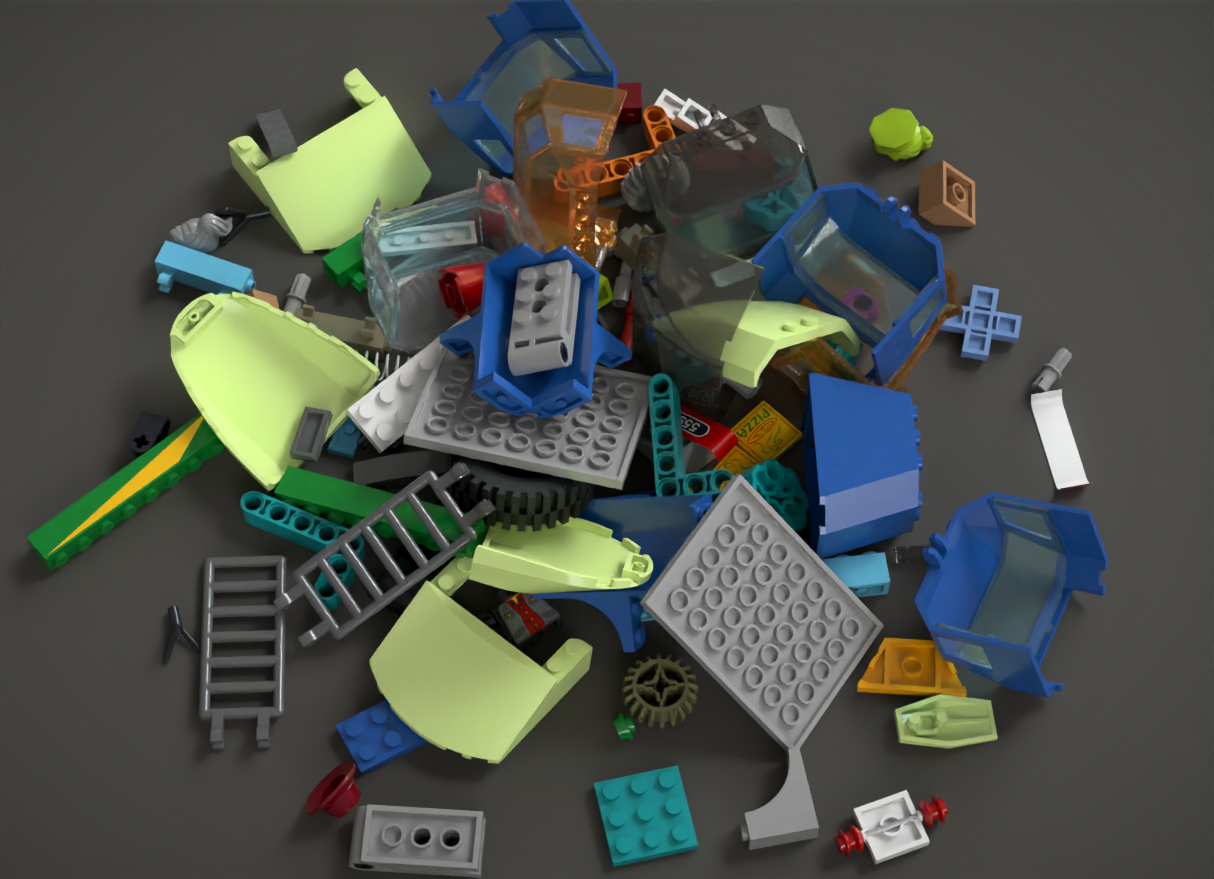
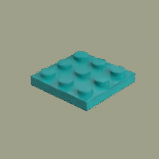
(645, 816)

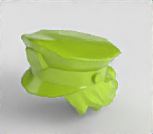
(899, 135)

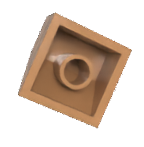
(946, 196)

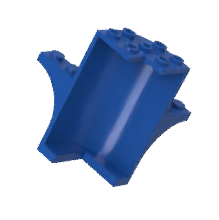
(488, 336)
(655, 525)

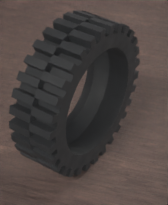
(519, 499)

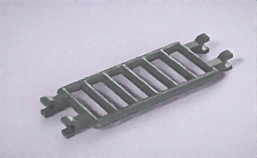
(364, 527)

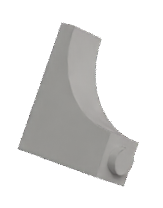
(787, 816)

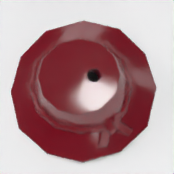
(335, 792)

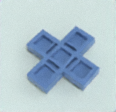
(982, 323)

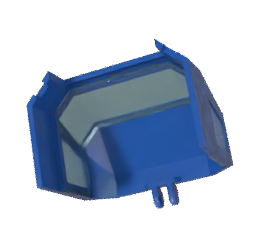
(537, 43)
(862, 265)
(1005, 583)

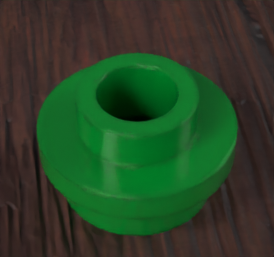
(624, 726)

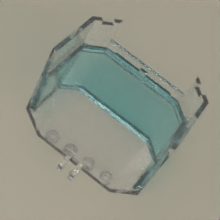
(413, 243)

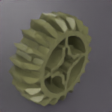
(671, 690)

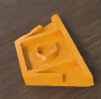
(910, 669)

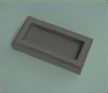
(311, 434)

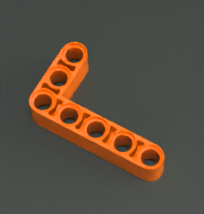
(654, 133)

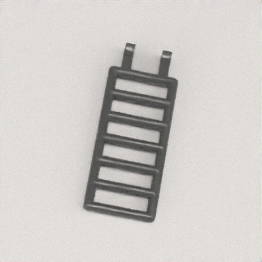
(208, 637)

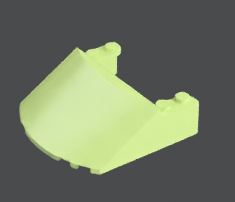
(336, 177)
(462, 679)

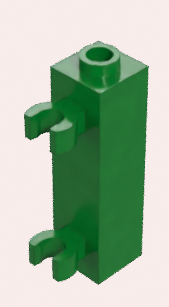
(346, 264)

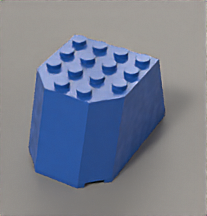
(859, 464)

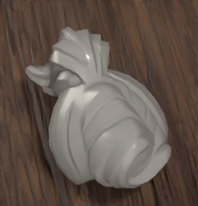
(201, 233)

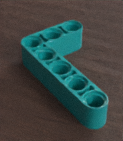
(674, 450)
(309, 538)

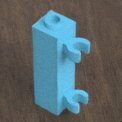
(200, 271)

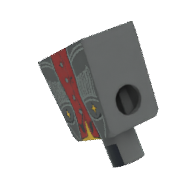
(526, 618)

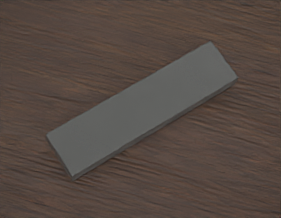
(276, 133)

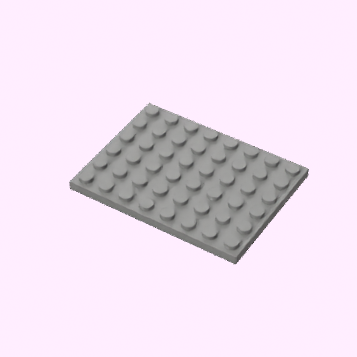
(581, 445)
(762, 614)

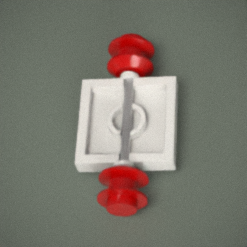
(891, 826)

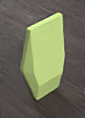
(946, 722)

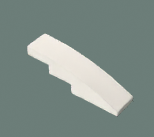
(681, 112)

